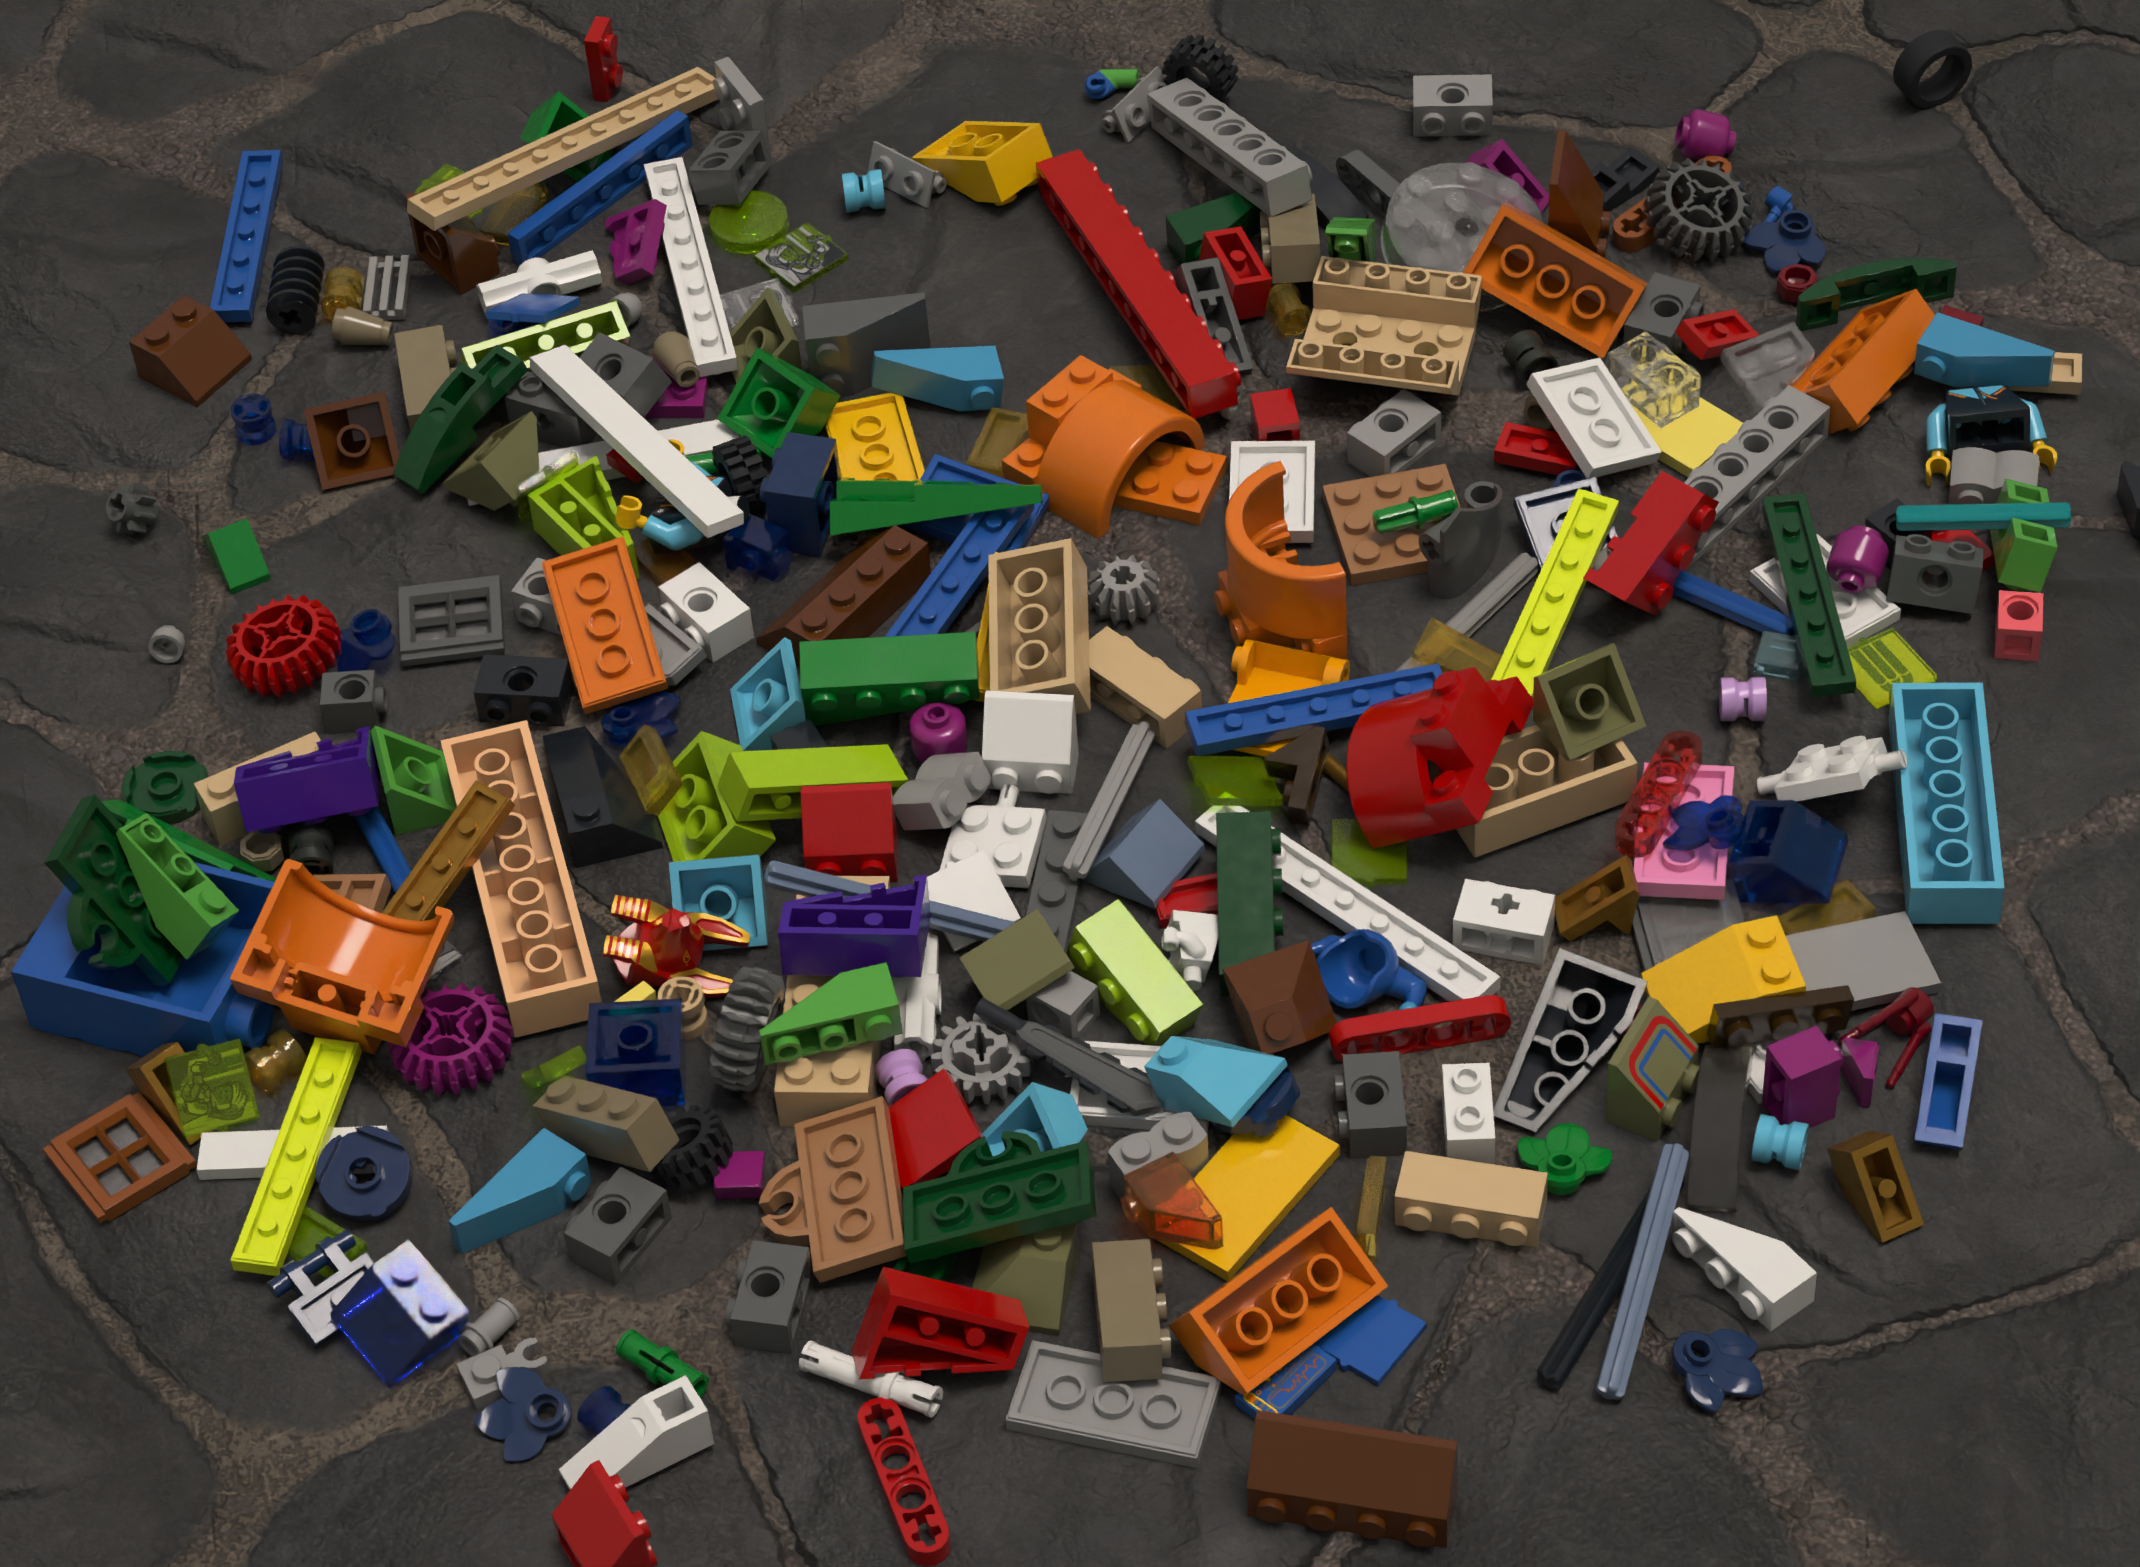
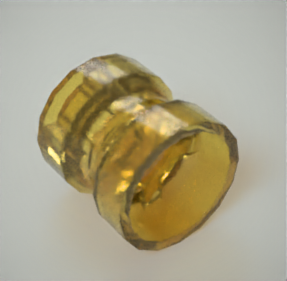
(342, 289)
(272, 1062)

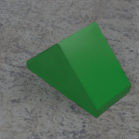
(237, 556)

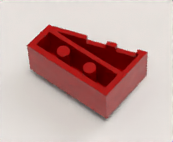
(1656, 544)
(936, 1326)

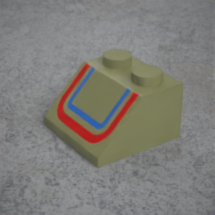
(1651, 1073)

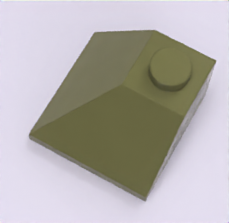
(499, 465)
(1036, 1271)

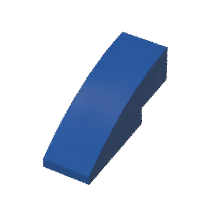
(1948, 1081)

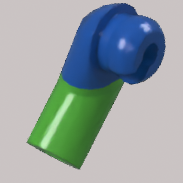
(1109, 80)

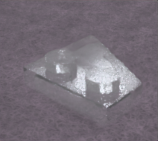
(1768, 363)

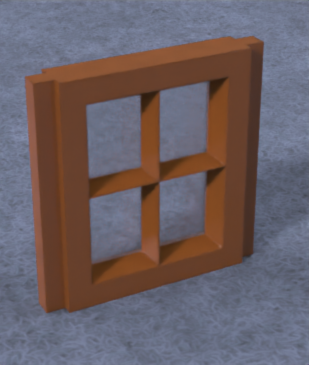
(119, 1157)

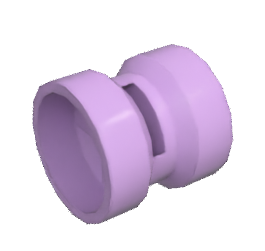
(1732, 699)
(899, 1073)

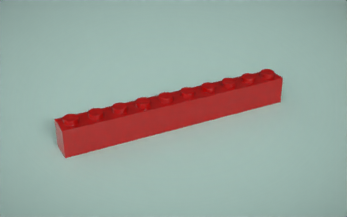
(1138, 284)

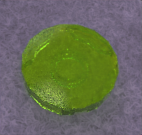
(751, 224)

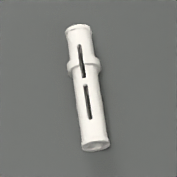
(890, 1386)

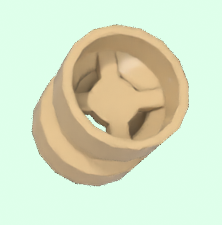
(693, 1000)

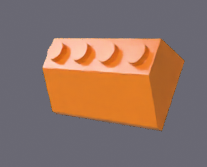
(1555, 279)
(1867, 359)
(1279, 1304)

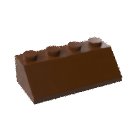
(856, 592)
(1352, 1479)

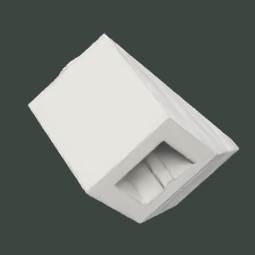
(1751, 1267)
(647, 1436)

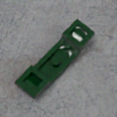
(1872, 284)

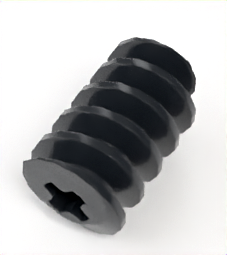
(295, 289)

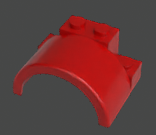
(1452, 725)

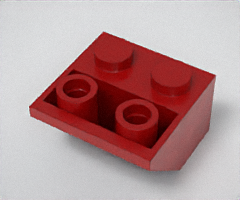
(599, 1527)

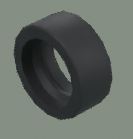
(1943, 83)

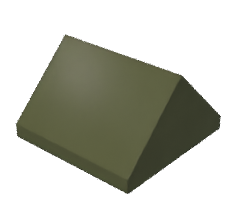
(764, 328)
(1586, 703)
(1017, 961)

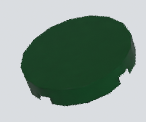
(165, 786)

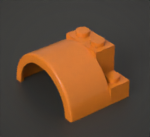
(1085, 438)
(1265, 587)
(338, 963)

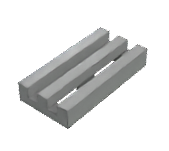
(387, 268)

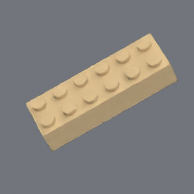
(829, 1078)

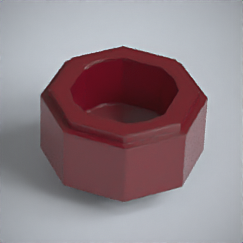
(1794, 281)

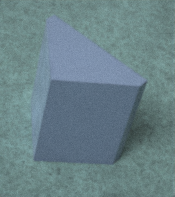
(1146, 856)

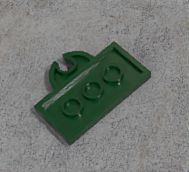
(108, 896)
(998, 1196)

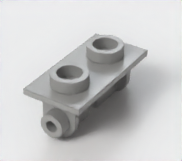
(1132, 111)
(906, 175)

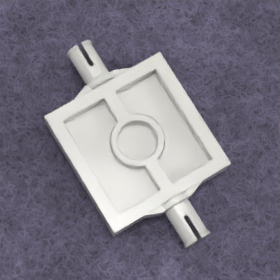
(1832, 769)
(1006, 834)

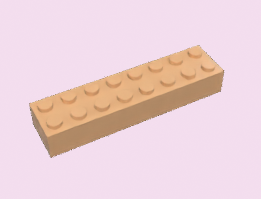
(525, 885)

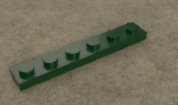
(1808, 595)

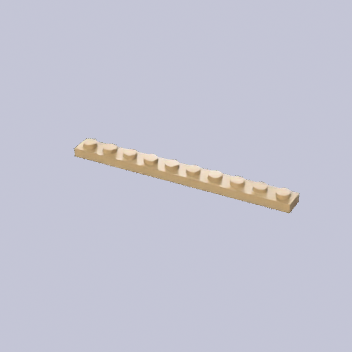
(561, 150)

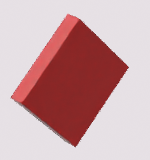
(931, 1129)

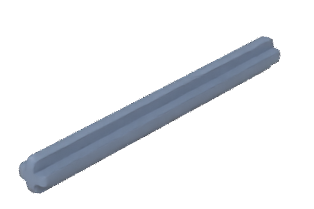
(943, 916)
(1642, 1272)

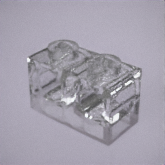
(1654, 379)

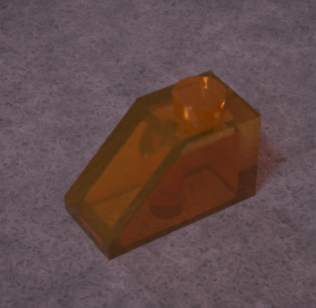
(1171, 1204)

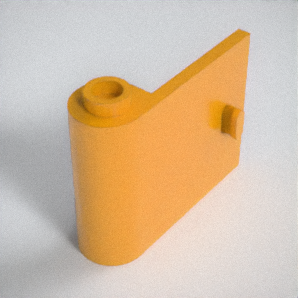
(1275, 669)

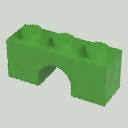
(2025, 548)

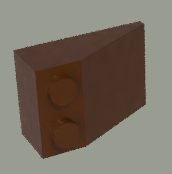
(1576, 198)

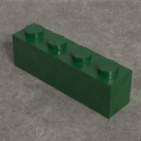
(1247, 887)

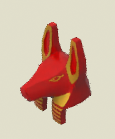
(668, 944)

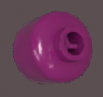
(1704, 135)
(1857, 559)
(937, 730)

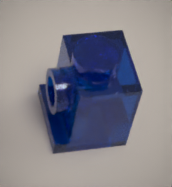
(758, 548)

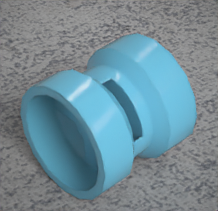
(873, 191)
(1781, 1142)

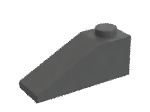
(1211, 299)

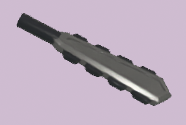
(1096, 1072)

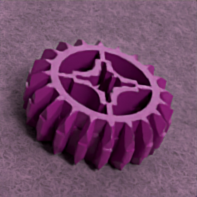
(450, 1048)

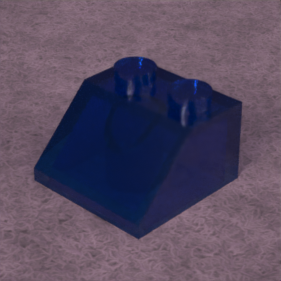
(638, 1048)
(400, 1314)

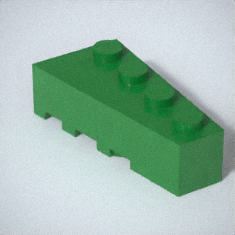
(886, 675)

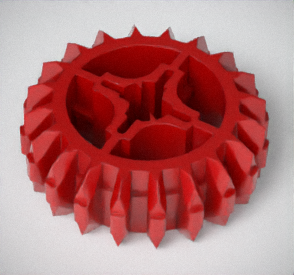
(283, 646)

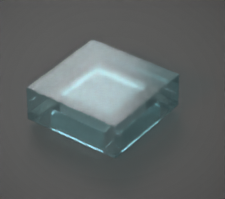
(1778, 656)

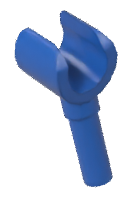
(1779, 202)

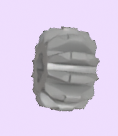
(1123, 590)

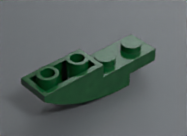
(447, 420)

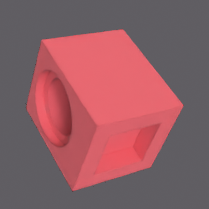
(2018, 625)

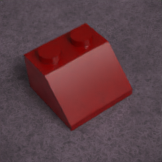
(850, 830)

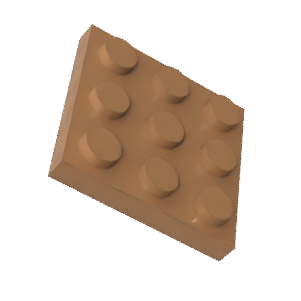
(1364, 551)

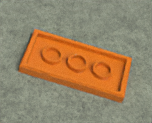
(604, 625)

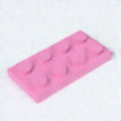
(1690, 873)

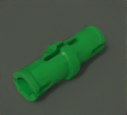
(640, 1352)

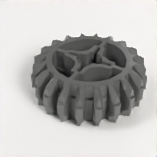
(1697, 222)
(750, 1005)

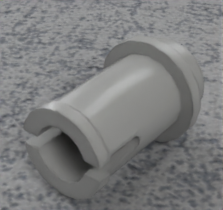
(489, 1327)

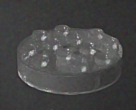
(1432, 213)

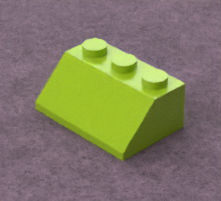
(698, 817)

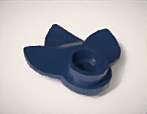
(1787, 241)
(1720, 1370)
(518, 1413)

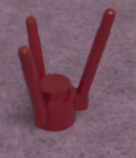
(1903, 1015)

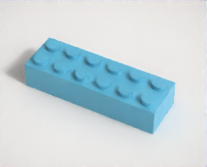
(1946, 804)

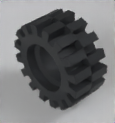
(1207, 58)
(742, 467)
(700, 1148)

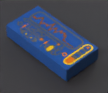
(1289, 1385)

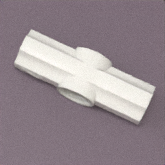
(543, 278)
(920, 1003)

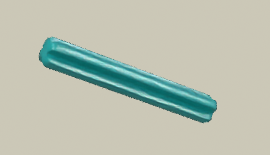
(1980, 516)

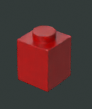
(1274, 416)

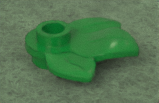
(1564, 1156)

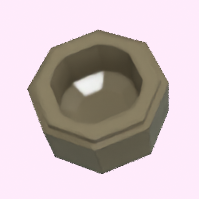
(262, 850)

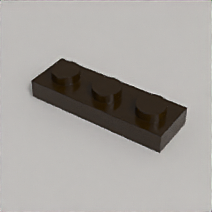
(1779, 1016)

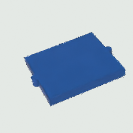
(533, 308)
(1373, 1339)

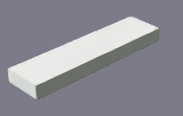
(246, 1153)

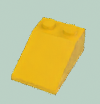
(988, 158)
(1729, 966)

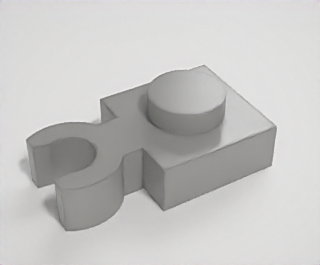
(479, 1371)

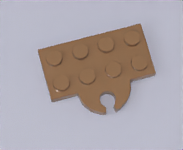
(841, 1192)

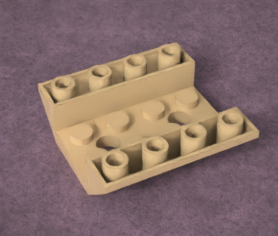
(1390, 322)

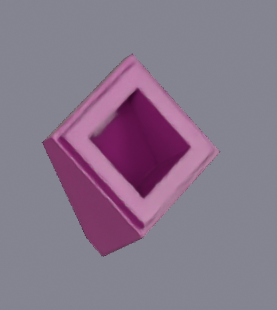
(1860, 1067)
(742, 1176)

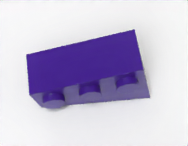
(309, 785)
(857, 931)

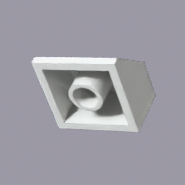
(1030, 741)

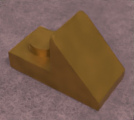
(1603, 896)

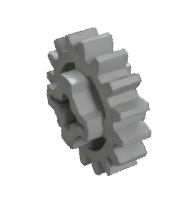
(959, 1054)

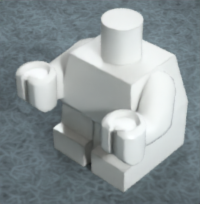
(1191, 943)

